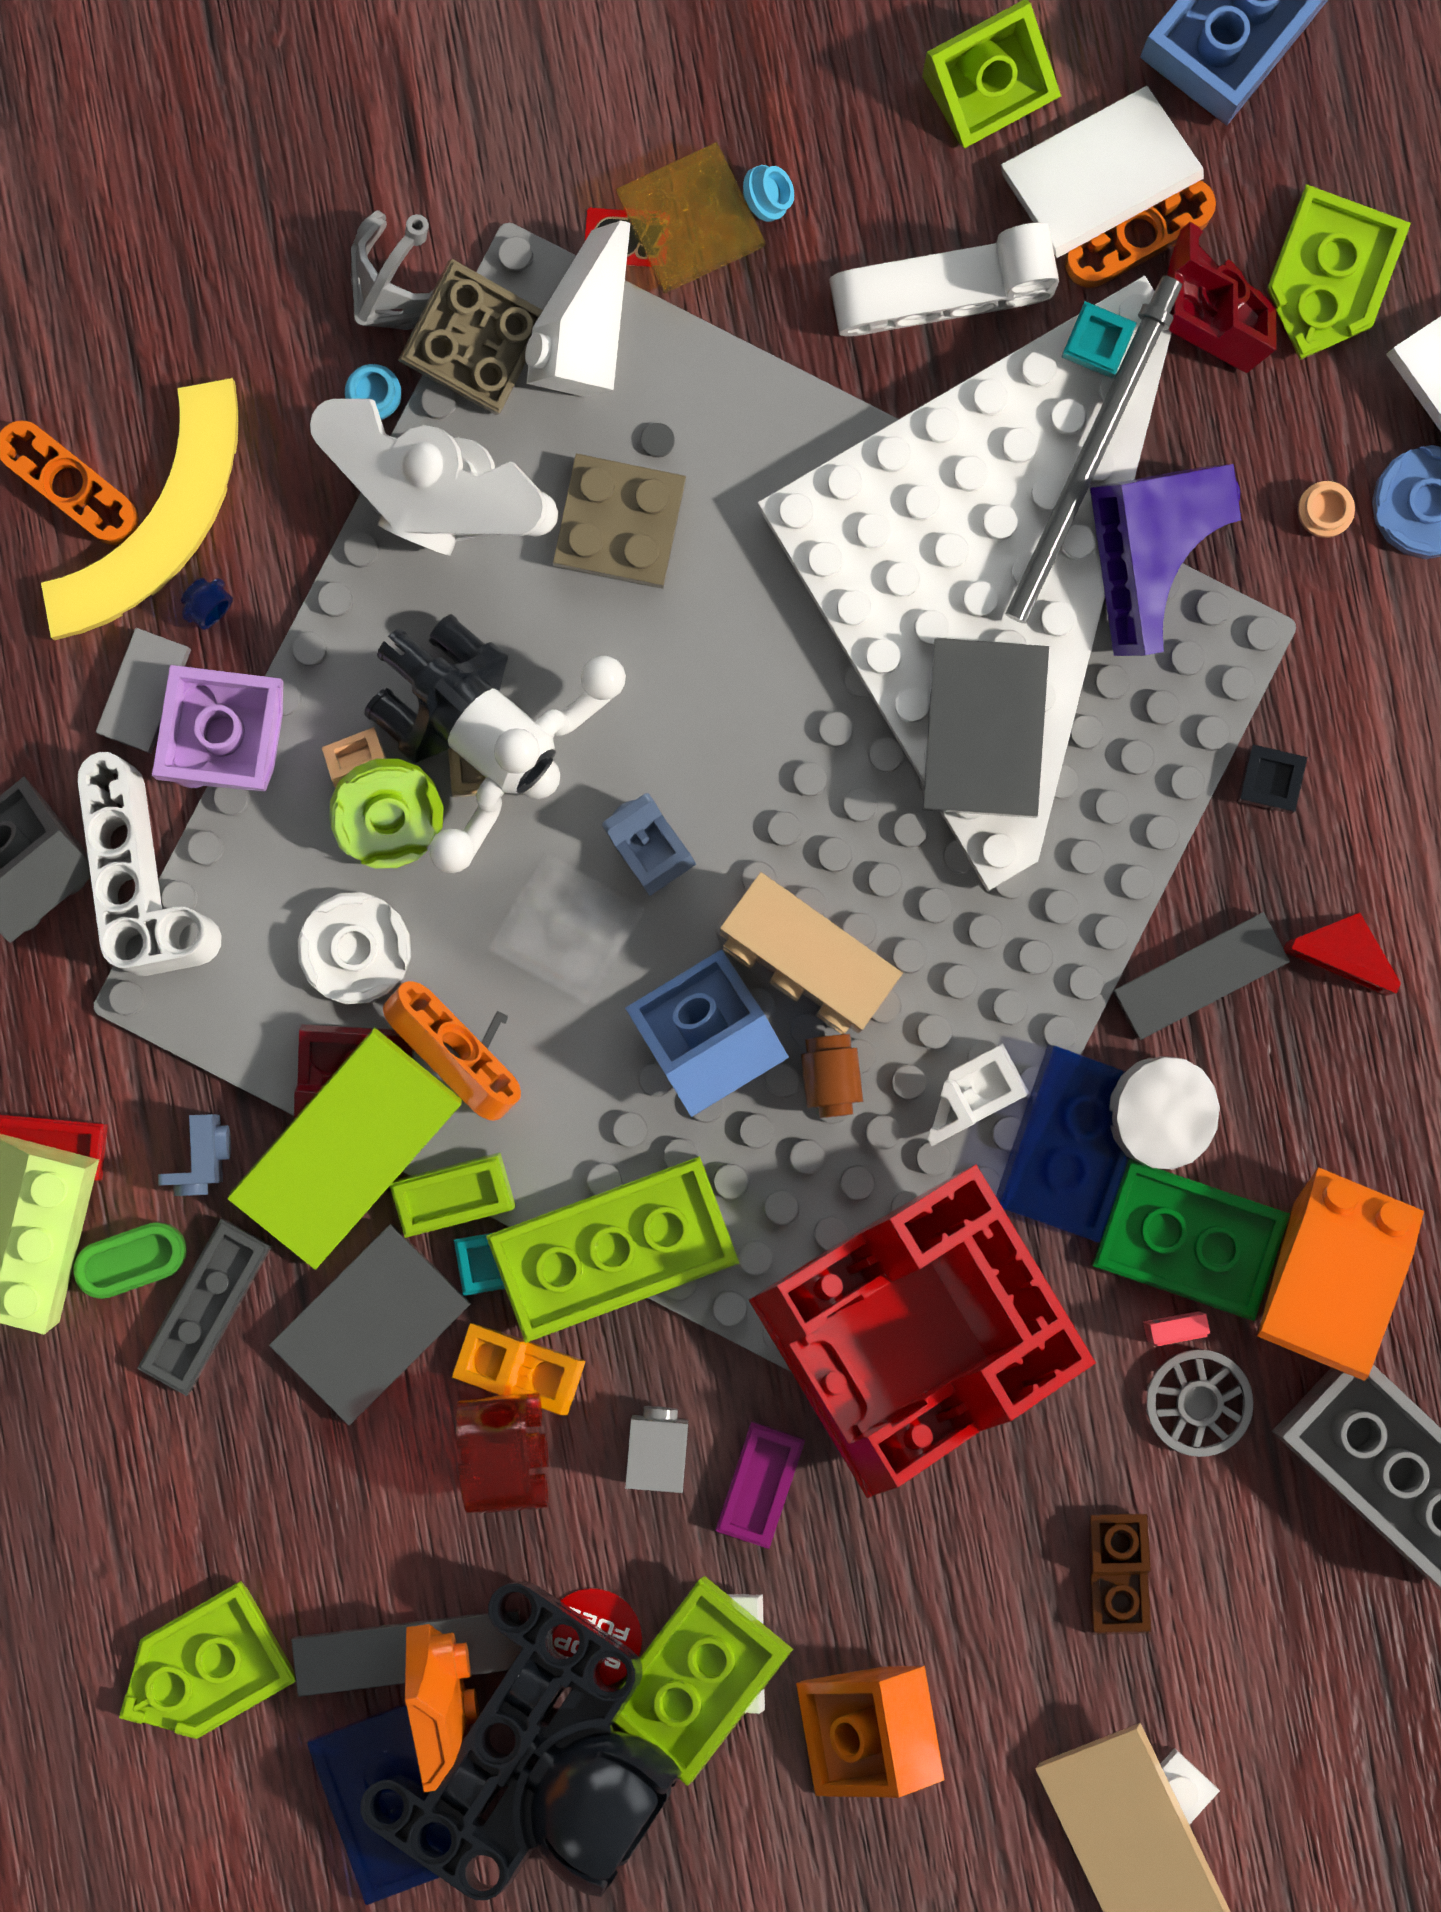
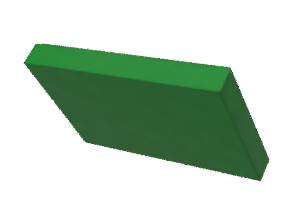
(1191, 1240)

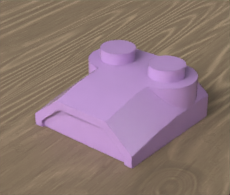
(219, 729)

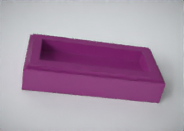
(760, 1485)

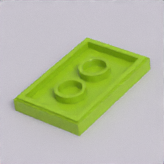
(701, 1677)

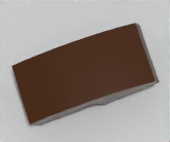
(1119, 1574)

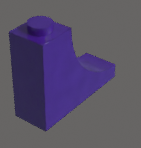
(1145, 536)

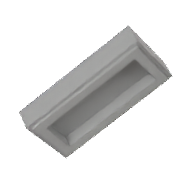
(139, 690)

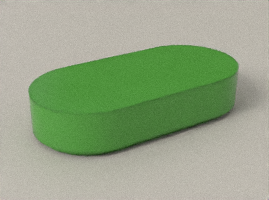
(130, 1260)

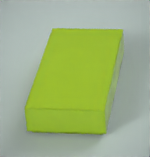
(452, 1195)

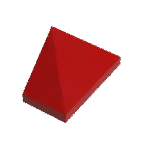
(1347, 951)

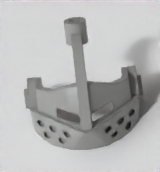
(372, 290)

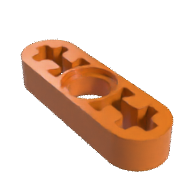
(1111, 265)
(45, 446)
(428, 1025)

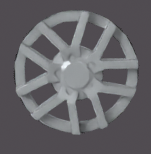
(1199, 1402)

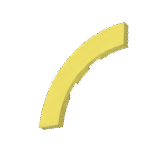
(169, 531)

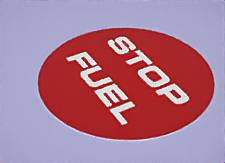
(611, 1615)

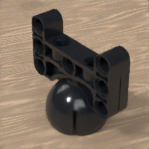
(581, 1800)

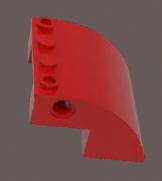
(922, 1332)

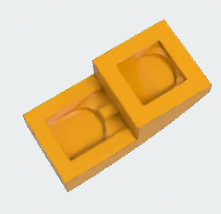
(515, 1367)

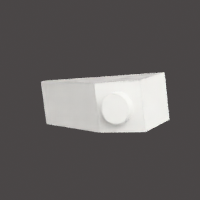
(579, 328)

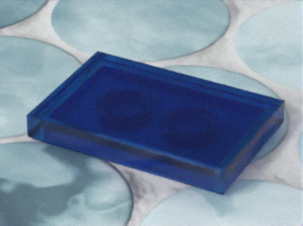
(1064, 1152)
(347, 1765)

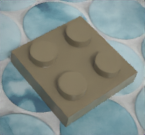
(619, 521)

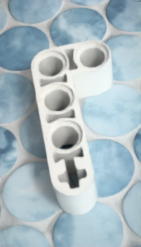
(948, 284)
(135, 861)

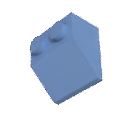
(707, 1032)

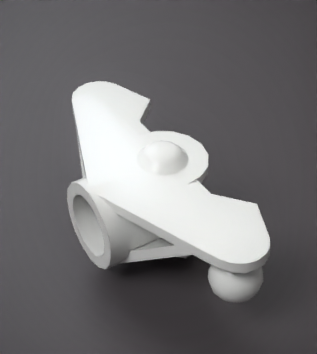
(429, 482)

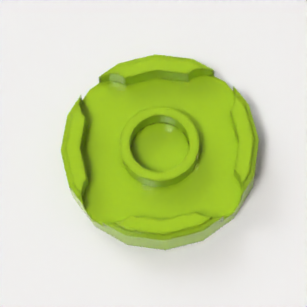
(386, 813)

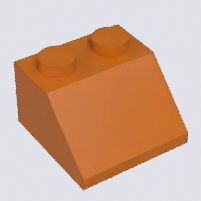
(870, 1732)

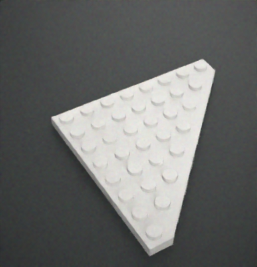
(935, 529)

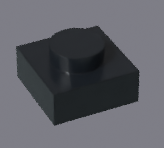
(1272, 779)

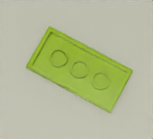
(345, 1148)
(612, 1249)

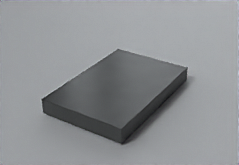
(985, 728)
(370, 1324)

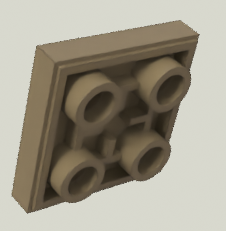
(472, 337)

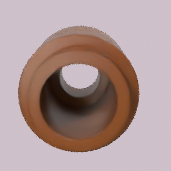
(831, 1075)

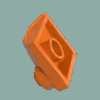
(437, 1700)

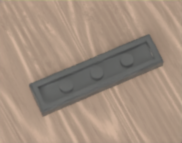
(378, 1653)

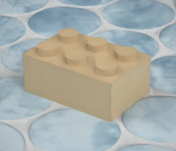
(808, 955)

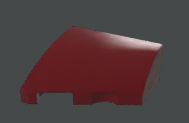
(1219, 306)

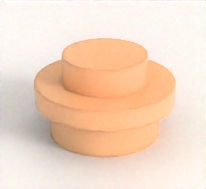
(1326, 509)

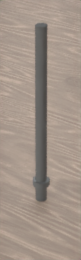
(1153, 318)

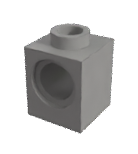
(657, 1450)

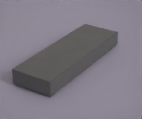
(1201, 976)
(204, 1307)

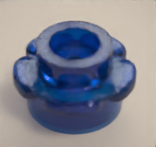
(205, 602)

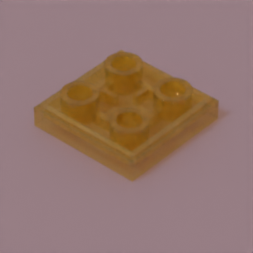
(690, 217)

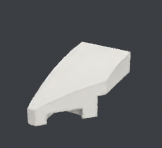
(976, 1092)

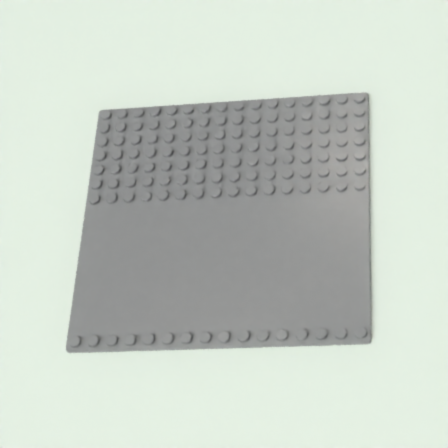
(758, 762)

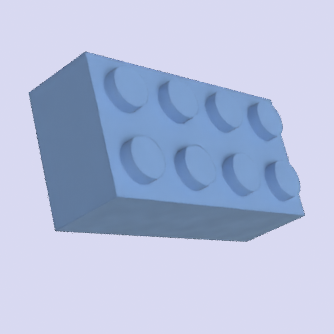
(1225, 47)

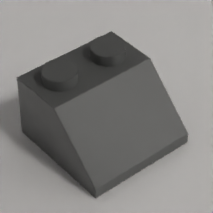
(37, 860)

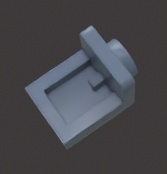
(648, 843)
(209, 1146)

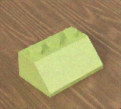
(40, 1229)

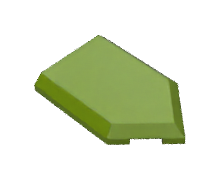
(1333, 269)
(206, 1666)

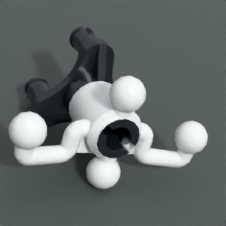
(469, 714)

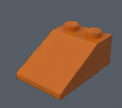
(1340, 1272)

